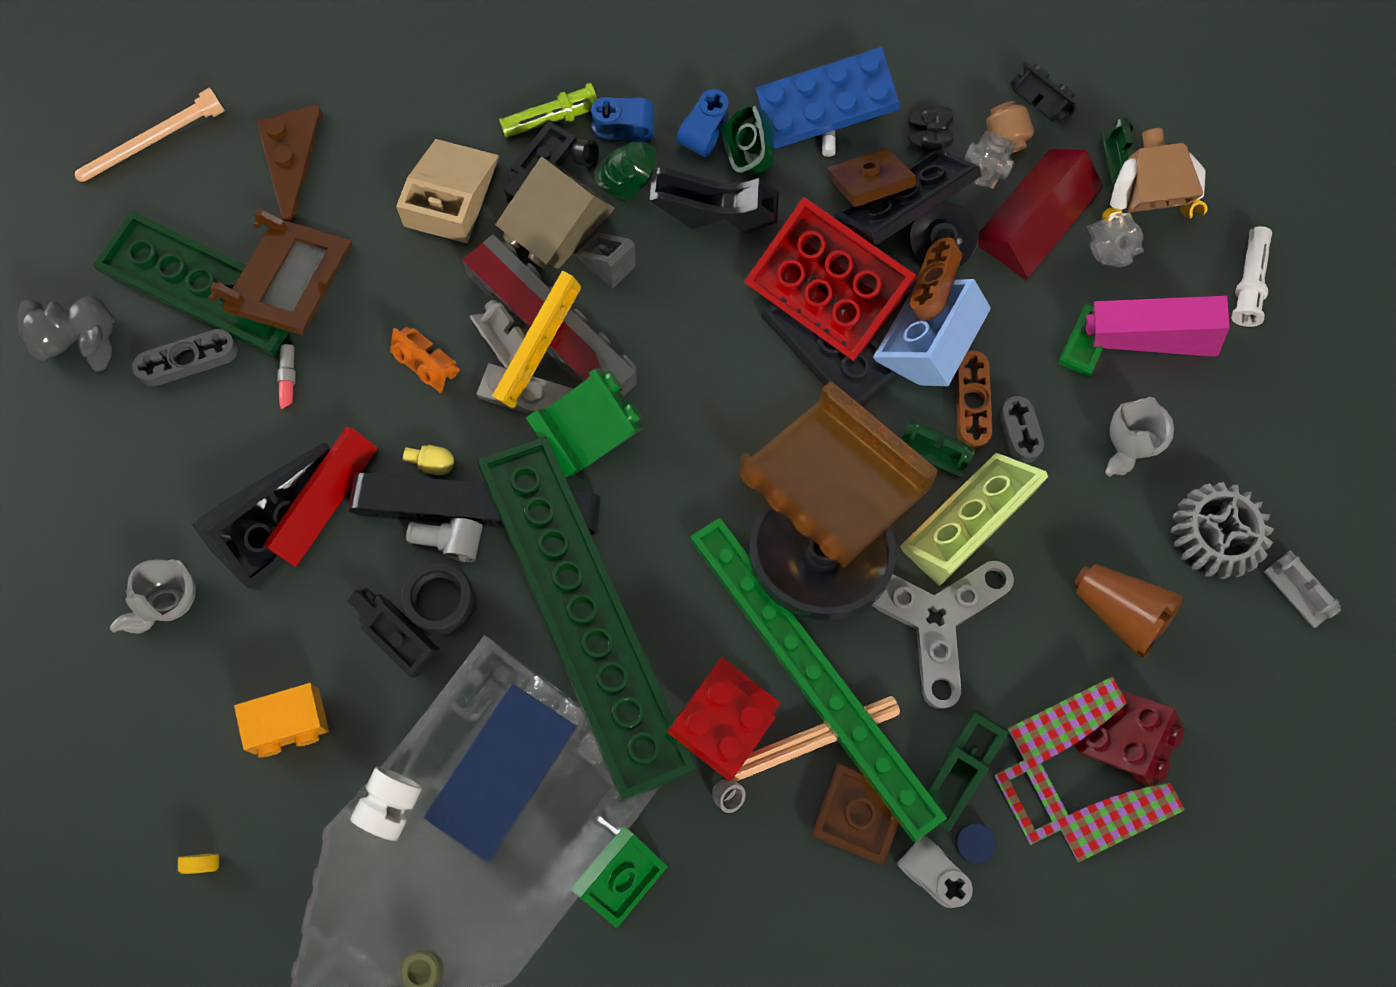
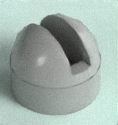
(728, 795)

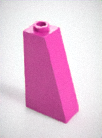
(1161, 325)

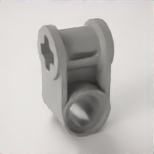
(930, 868)

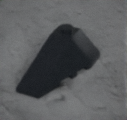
(245, 520)

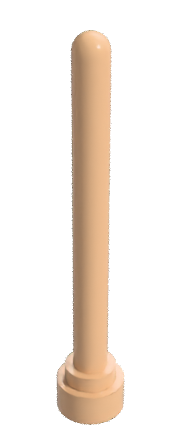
(205, 105)

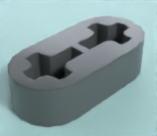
(1029, 428)

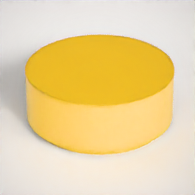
(198, 863)

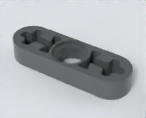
(172, 350)

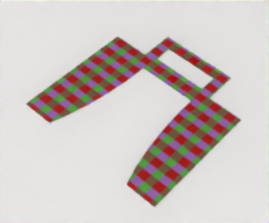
(1100, 823)

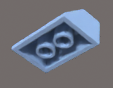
(934, 348)

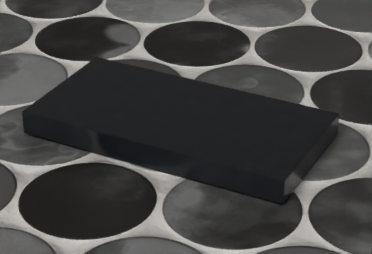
(937, 179)
(857, 378)

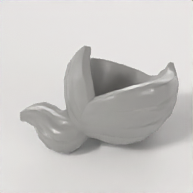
(1137, 432)
(156, 592)

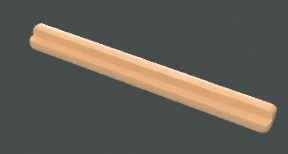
(808, 741)

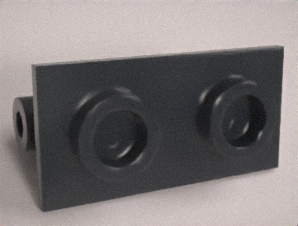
(1036, 83)

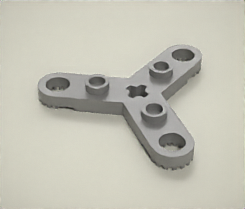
(939, 643)

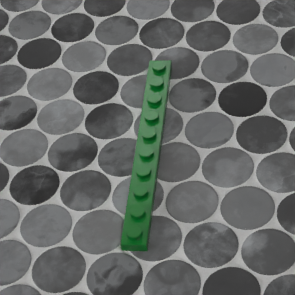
(820, 684)

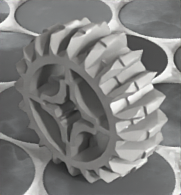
(1237, 518)

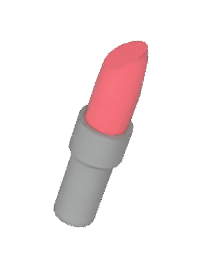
(286, 375)

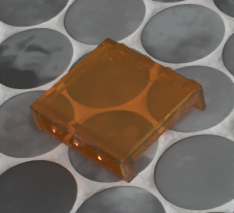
(839, 475)

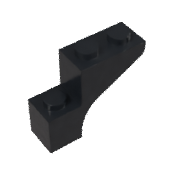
(705, 201)

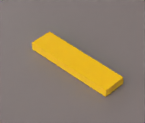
(537, 340)

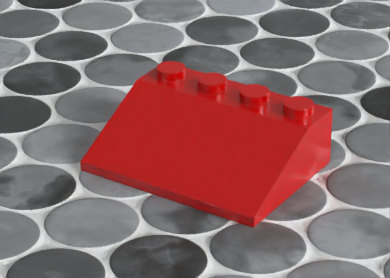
(843, 262)

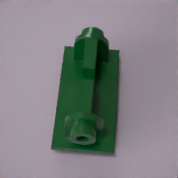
(1118, 146)
(938, 448)

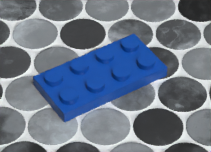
(829, 97)

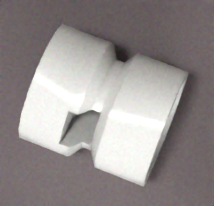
(385, 806)

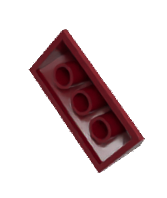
(1041, 210)

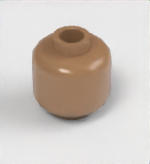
(1011, 123)

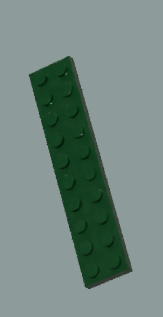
(585, 619)

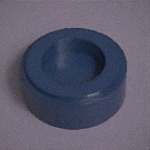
(975, 843)

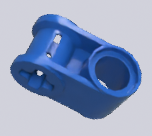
(625, 119)
(704, 123)

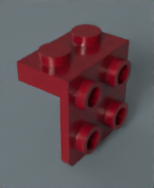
(1136, 740)

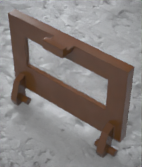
(284, 275)

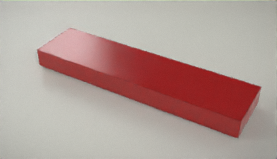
(320, 496)

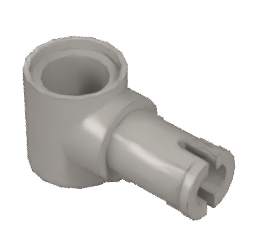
(456, 540)

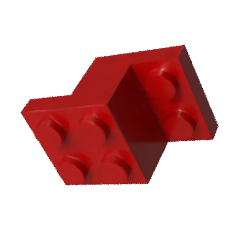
(725, 719)

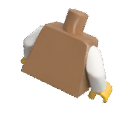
(1159, 179)

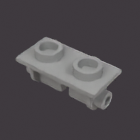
(494, 327)
(1302, 589)

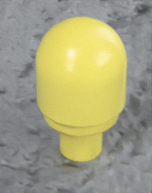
(430, 459)

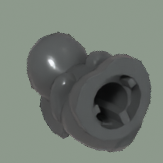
(55, 330)

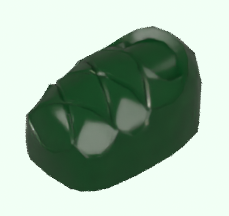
(749, 140)
(626, 170)

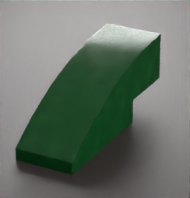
(965, 765)

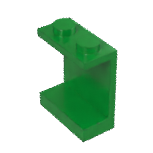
(587, 422)

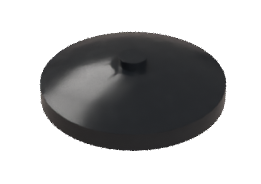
(806, 580)

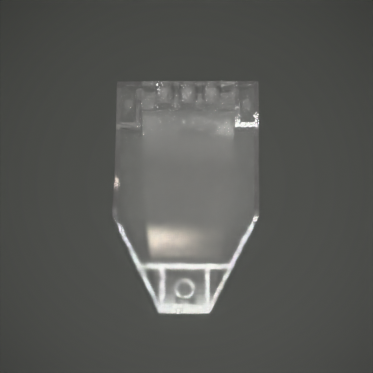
(427, 891)

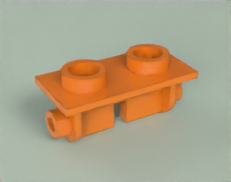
(411, 349)

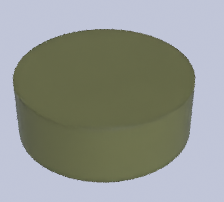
(421, 969)

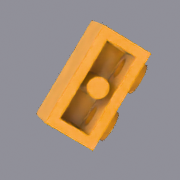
(281, 719)

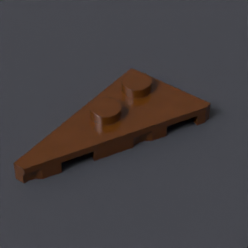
(287, 147)

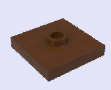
(871, 177)
(855, 817)

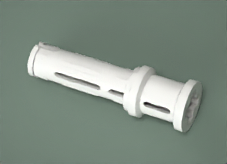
(1253, 288)

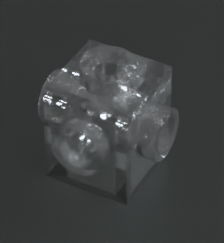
(992, 157)
(1116, 240)

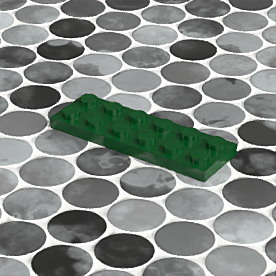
(181, 276)

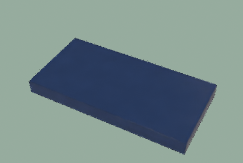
(500, 772)

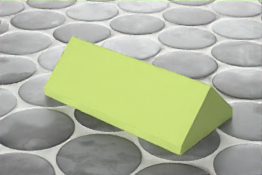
(971, 516)

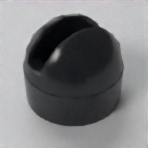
(584, 152)

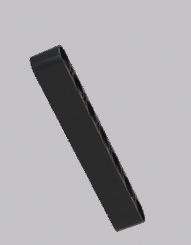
(440, 500)

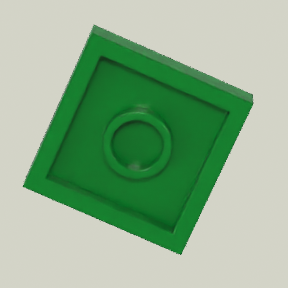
(619, 877)

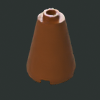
(1128, 605)

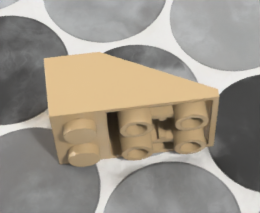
(446, 190)

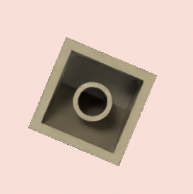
(552, 215)

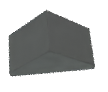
(608, 257)

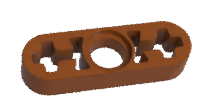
(929, 307)
(981, 387)

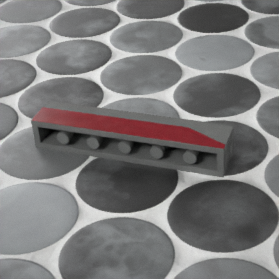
(519, 287)

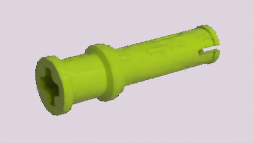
(511, 126)

